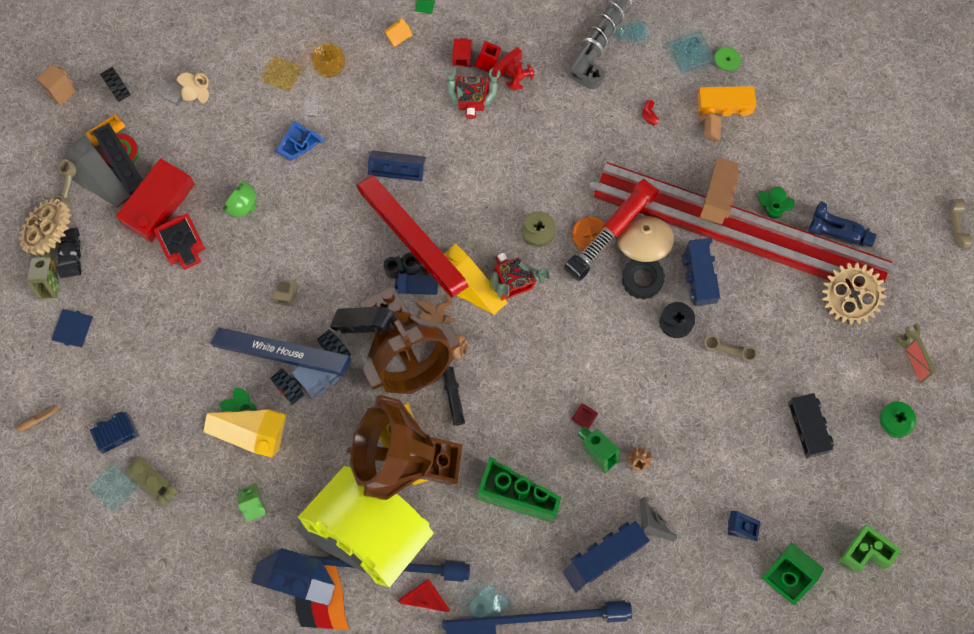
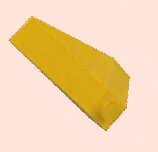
(479, 286)
(250, 430)

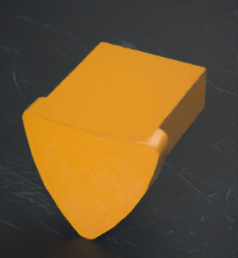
(398, 32)

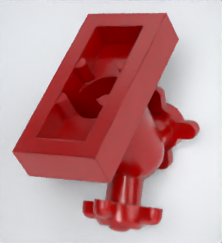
(513, 68)

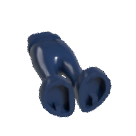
(848, 230)

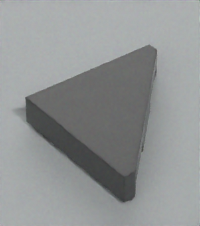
(653, 522)

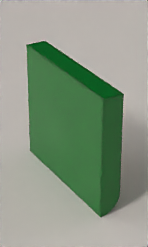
(425, 6)

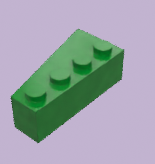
(516, 492)

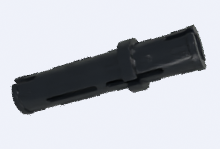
(451, 388)

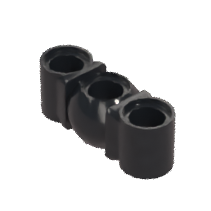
(69, 254)
(401, 265)

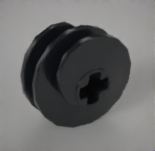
(670, 326)

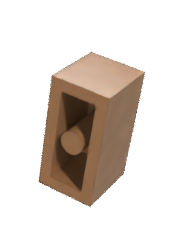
(56, 84)

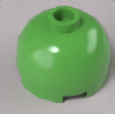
(241, 201)

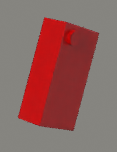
(155, 199)

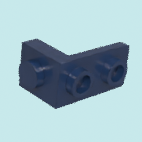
(416, 284)

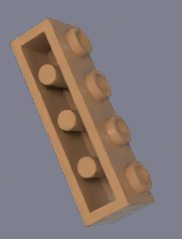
(720, 191)

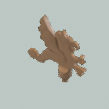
(435, 316)

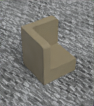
(285, 293)

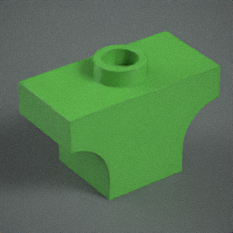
(251, 502)

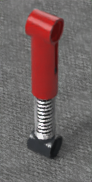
(642, 195)

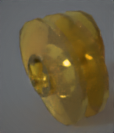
(328, 60)

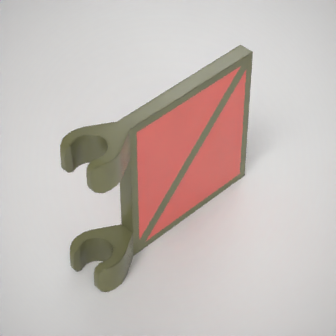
(917, 353)

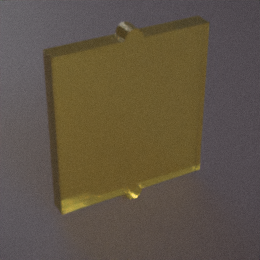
(281, 74)

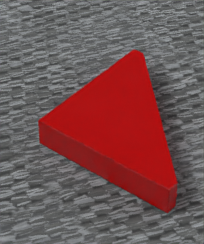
(425, 597)

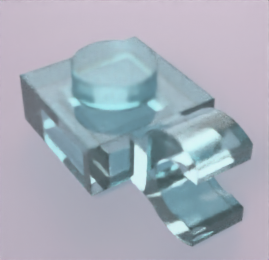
(635, 32)

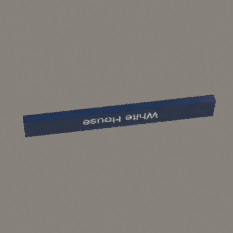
(281, 351)

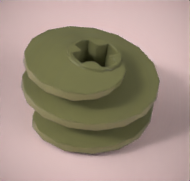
(530, 225)

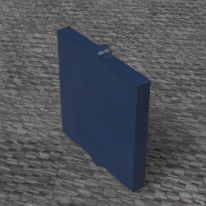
(72, 328)

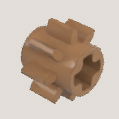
(639, 458)

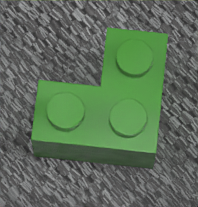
(869, 545)

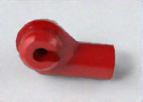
(648, 115)

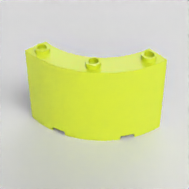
(375, 530)

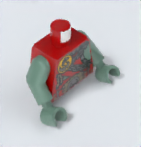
(472, 92)
(514, 277)

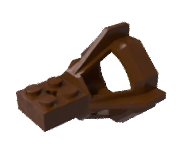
(401, 334)
(409, 456)

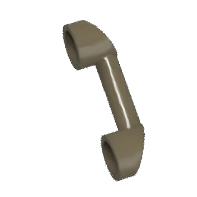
(69, 170)
(962, 239)
(747, 354)

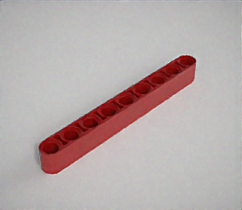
(412, 236)

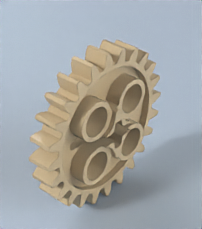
(44, 227)
(837, 301)

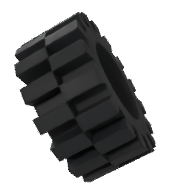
(115, 84)

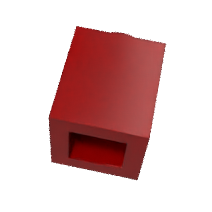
(462, 52)
(487, 56)

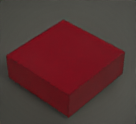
(584, 416)

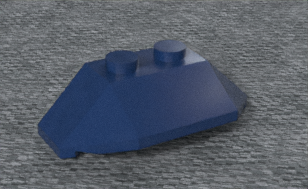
(295, 575)

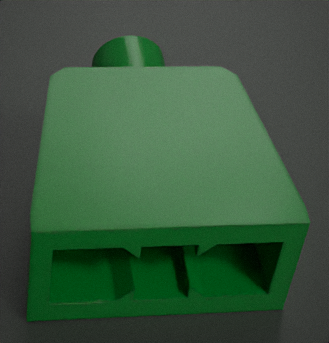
(599, 448)

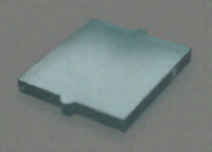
(113, 488)

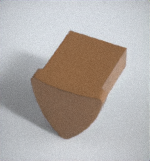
(712, 126)

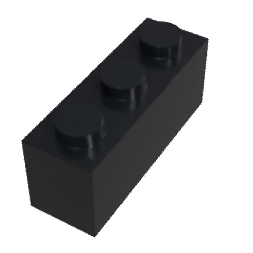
(811, 425)

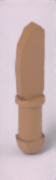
(35, 419)

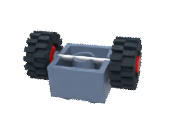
(310, 380)

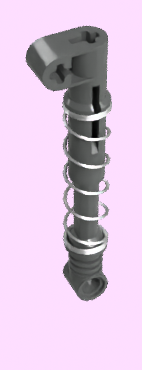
(584, 63)

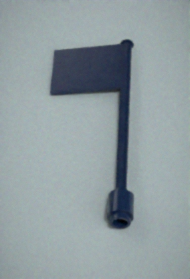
(612, 611)

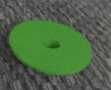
(727, 58)

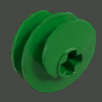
(890, 423)

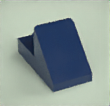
(743, 526)

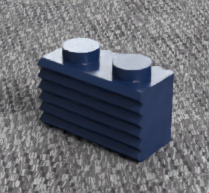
(113, 432)

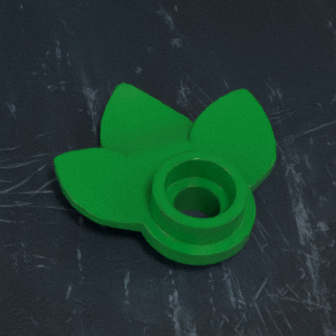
(775, 202)
(239, 403)

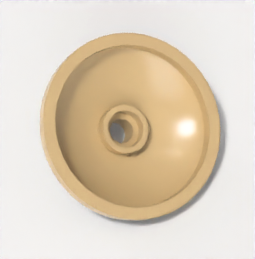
(646, 239)

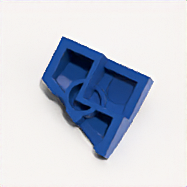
(297, 141)

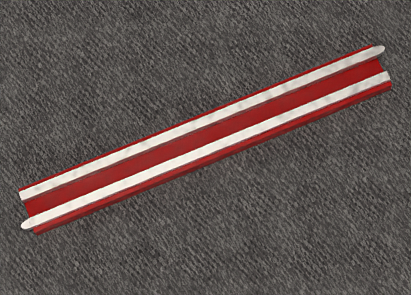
(742, 228)

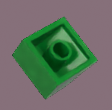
(793, 573)

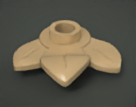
(191, 87)

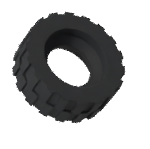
(639, 291)

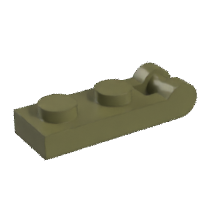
(151, 480)

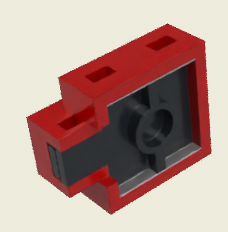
(180, 241)

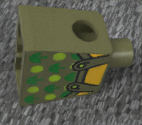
(43, 277)

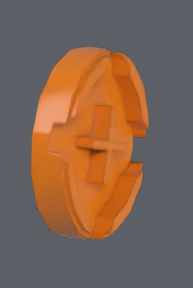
(586, 230)

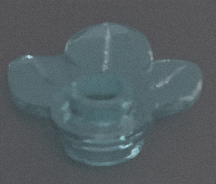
(492, 603)

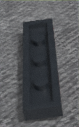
(118, 157)

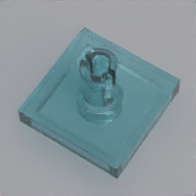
(691, 52)

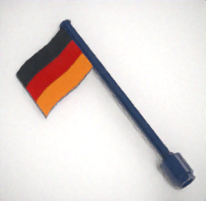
(333, 616)

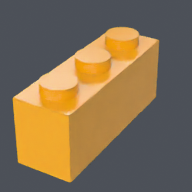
(726, 100)

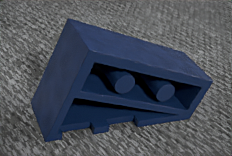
(701, 272)

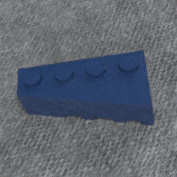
(605, 555)

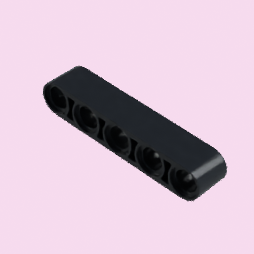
(362, 320)

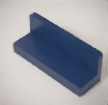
(396, 165)

